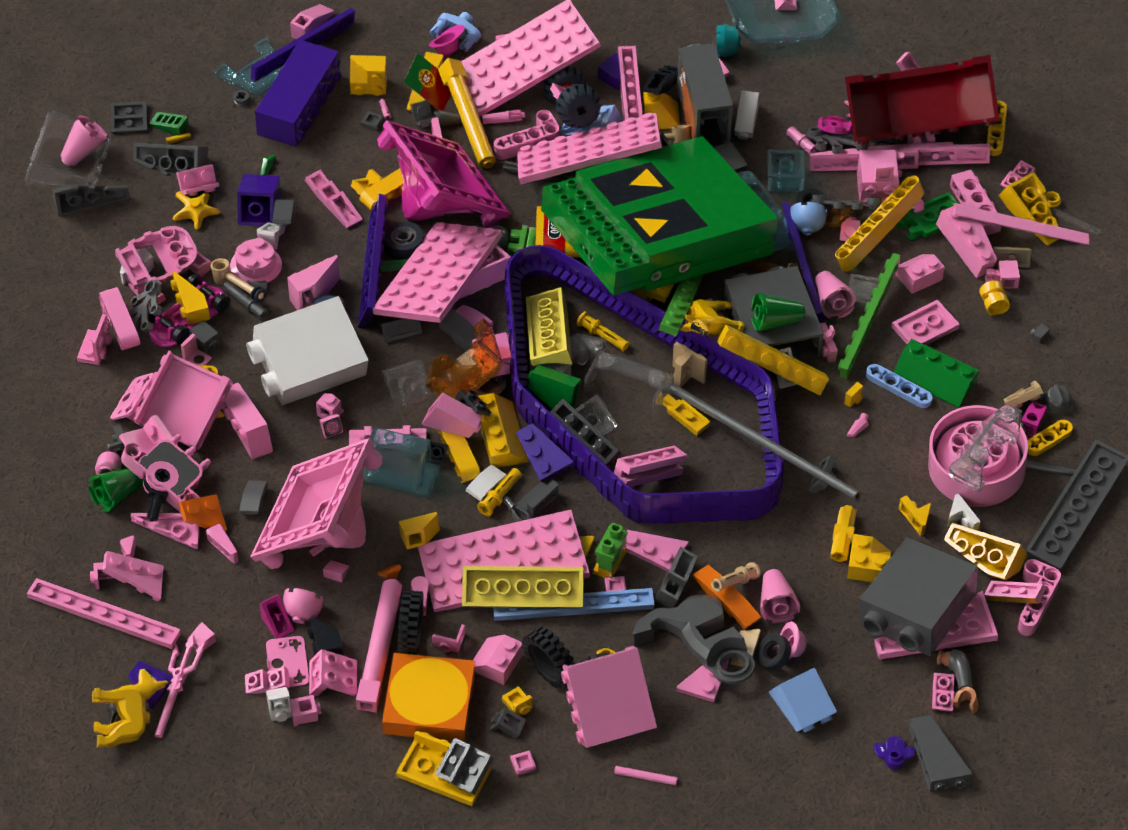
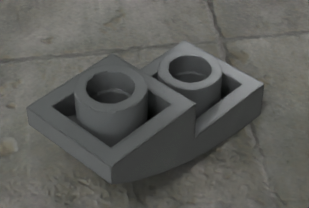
(252, 497)

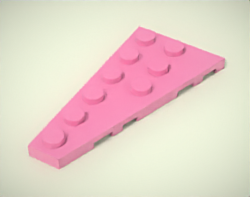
(972, 627)

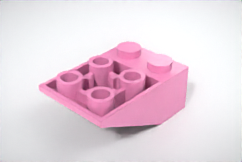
(313, 282)

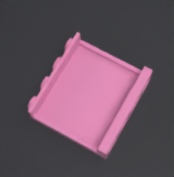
(184, 399)
(609, 697)

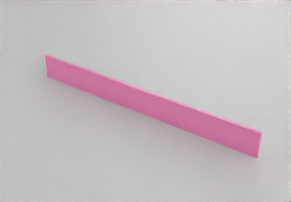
(1021, 224)

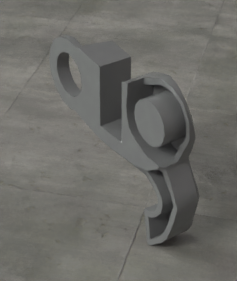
(691, 622)

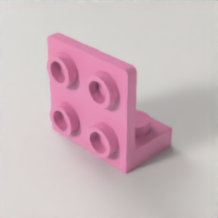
(95, 343)
(148, 435)
(332, 672)

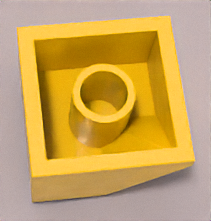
(368, 75)
(866, 558)

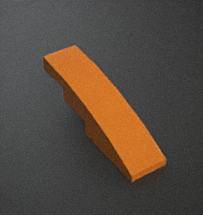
(731, 599)

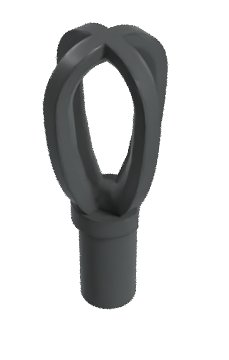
(512, 507)

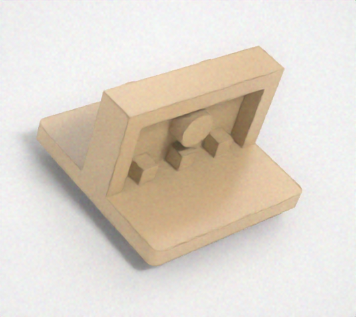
(687, 365)

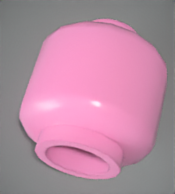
(108, 462)

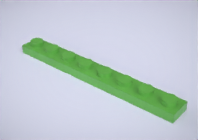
(679, 305)
(866, 321)

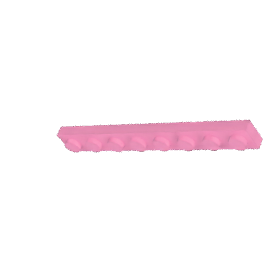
(104, 613)

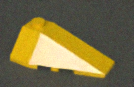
(1028, 201)
(990, 553)

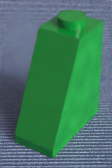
(553, 386)

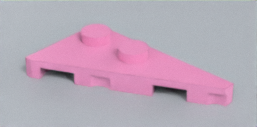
(171, 526)

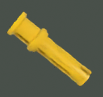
(596, 327)
(495, 497)

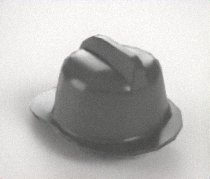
(1057, 400)

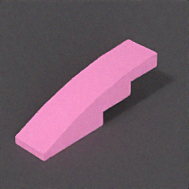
(333, 199)

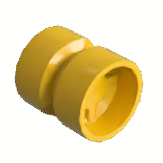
(994, 297)

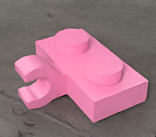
(828, 346)

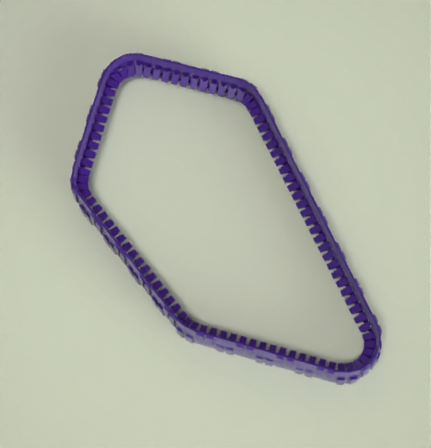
(639, 506)

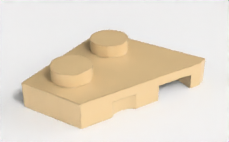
(1023, 395)

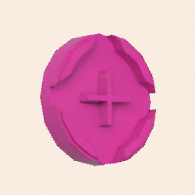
(835, 125)

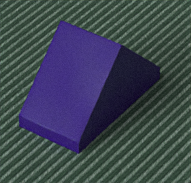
(609, 71)

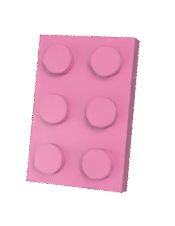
(926, 324)

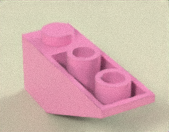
(309, 20)

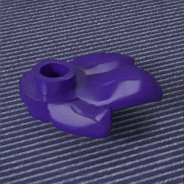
(894, 752)

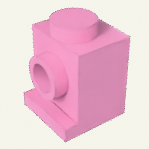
(329, 403)
(304, 710)

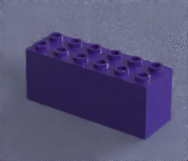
(298, 93)

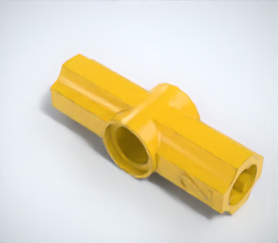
(843, 533)

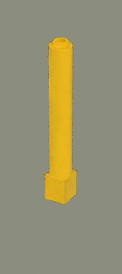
(454, 77)

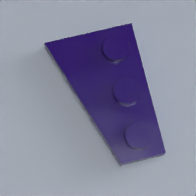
(543, 453)

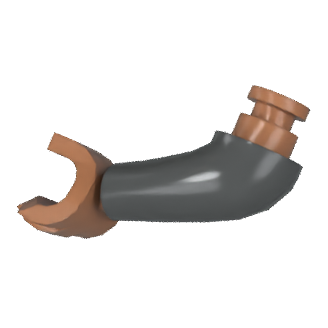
(960, 665)

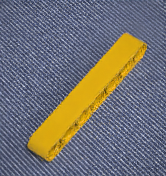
(879, 223)

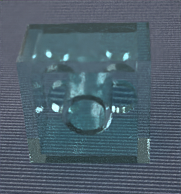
(785, 170)

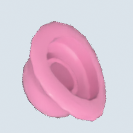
(795, 637)

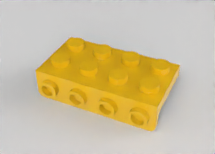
(422, 763)

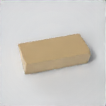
(751, 640)

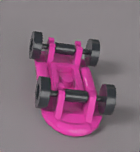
(171, 328)

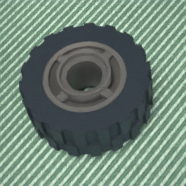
(402, 239)

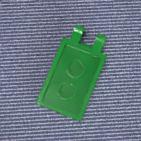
(925, 222)

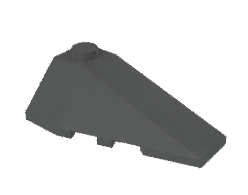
(170, 157)
(83, 197)

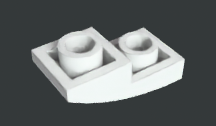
(485, 482)

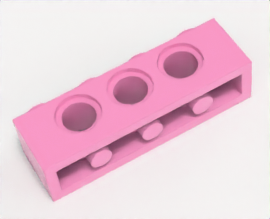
(967, 187)

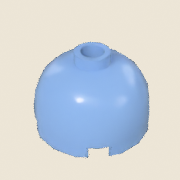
(808, 217)

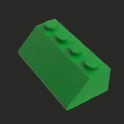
(936, 373)

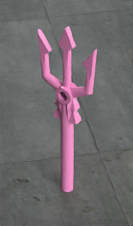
(180, 675)

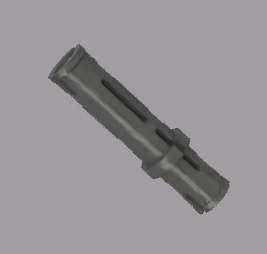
(249, 304)

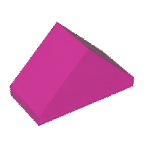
(275, 617)

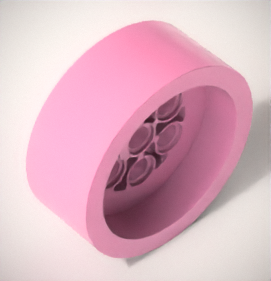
(1001, 472)

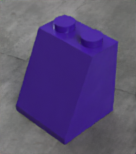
(257, 199)

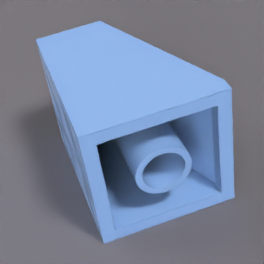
(804, 701)

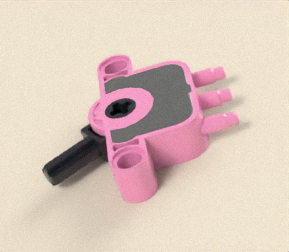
(169, 463)

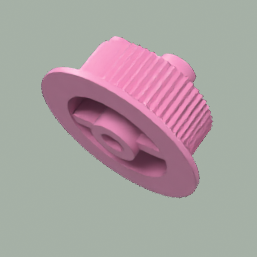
(256, 261)

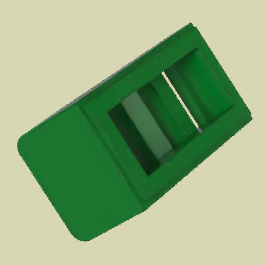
(173, 128)

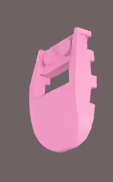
(172, 247)

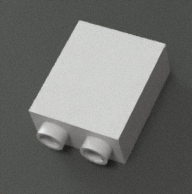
(307, 351)

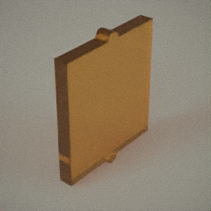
(838, 216)

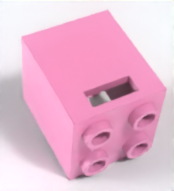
(865, 171)

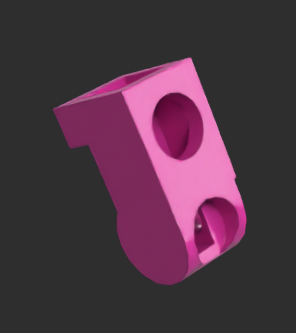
(1033, 418)

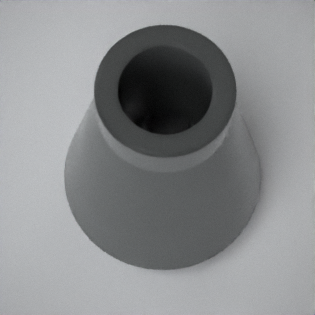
(446, 118)

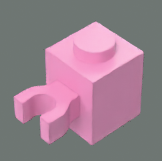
(1006, 273)

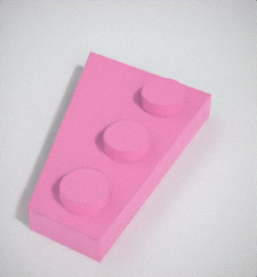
(654, 549)

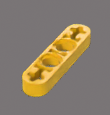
(997, 128)

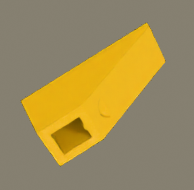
(192, 300)

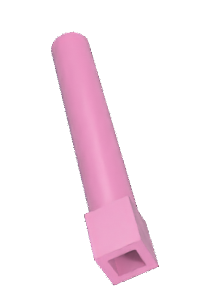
(370, 684)

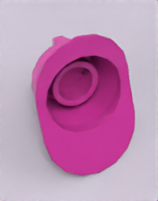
(448, 41)

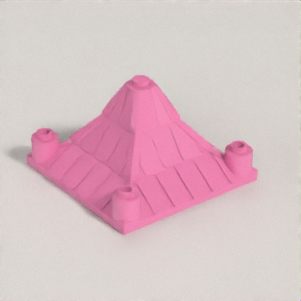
(319, 504)

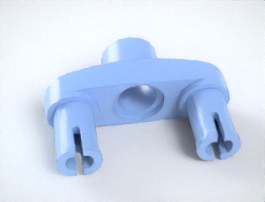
(448, 20)

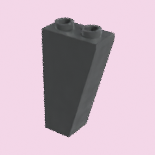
(937, 756)

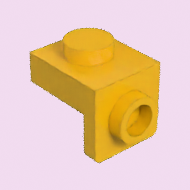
(362, 184)
(518, 701)

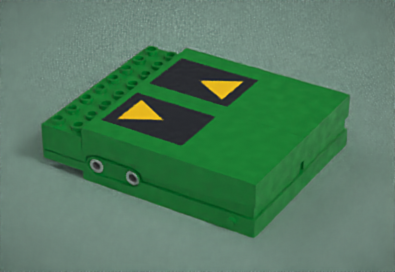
(660, 217)

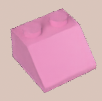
(920, 272)
(498, 658)

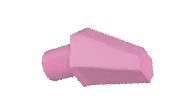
(858, 425)

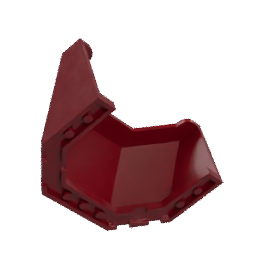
(922, 100)

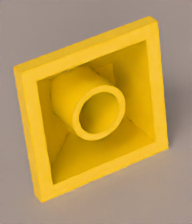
(664, 107)

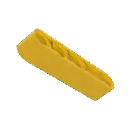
(389, 186)
(461, 455)

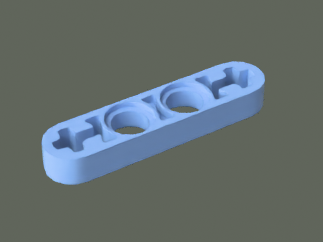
(901, 383)

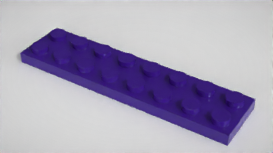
(372, 261)

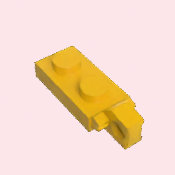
(686, 415)

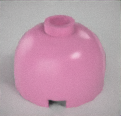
(302, 605)

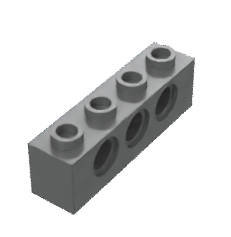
(585, 432)

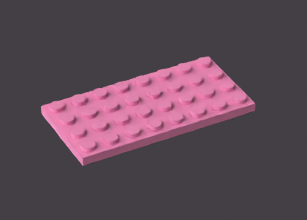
(527, 56)
(588, 148)
(437, 272)
(527, 543)

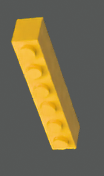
(772, 359)

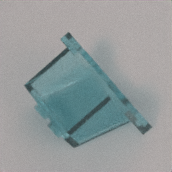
(404, 465)

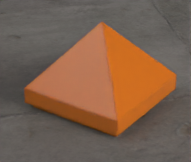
(390, 572)

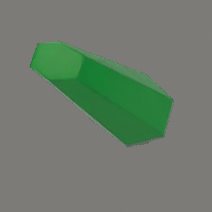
(267, 164)

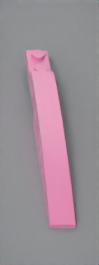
(915, 154)

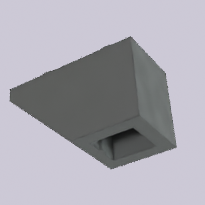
(284, 211)

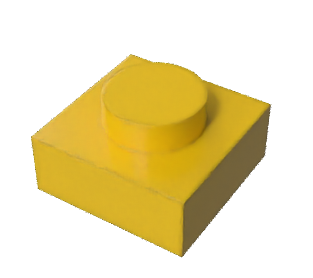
(854, 395)

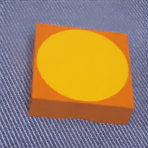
(428, 696)

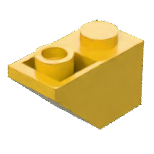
(419, 530)

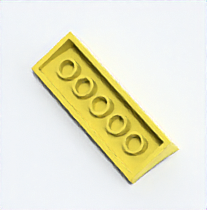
(548, 328)
(522, 587)

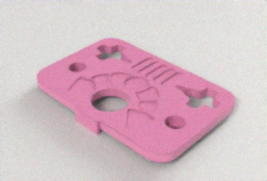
(136, 393)
(291, 660)

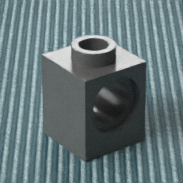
(206, 337)

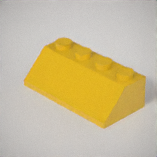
(500, 432)

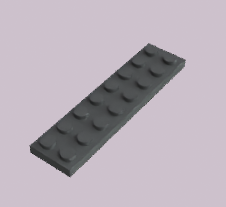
(1077, 505)

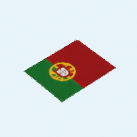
(427, 82)

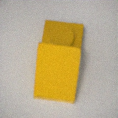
(916, 517)

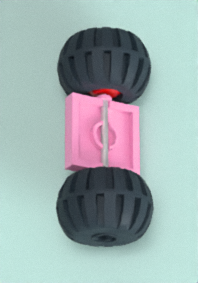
(576, 102)

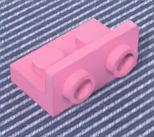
(197, 180)

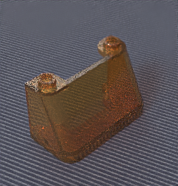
(468, 370)

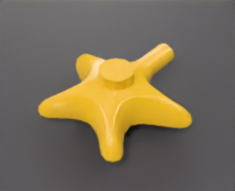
(195, 209)

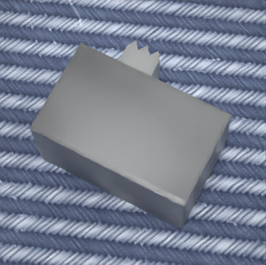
(1040, 333)

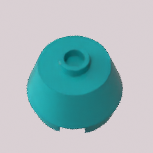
(727, 40)

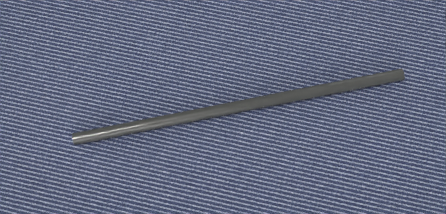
(766, 443)

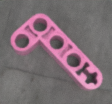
(545, 129)
(119, 318)
(1041, 574)

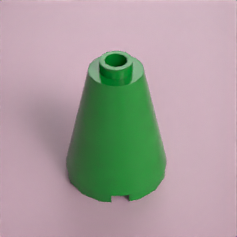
(774, 312)
(113, 487)

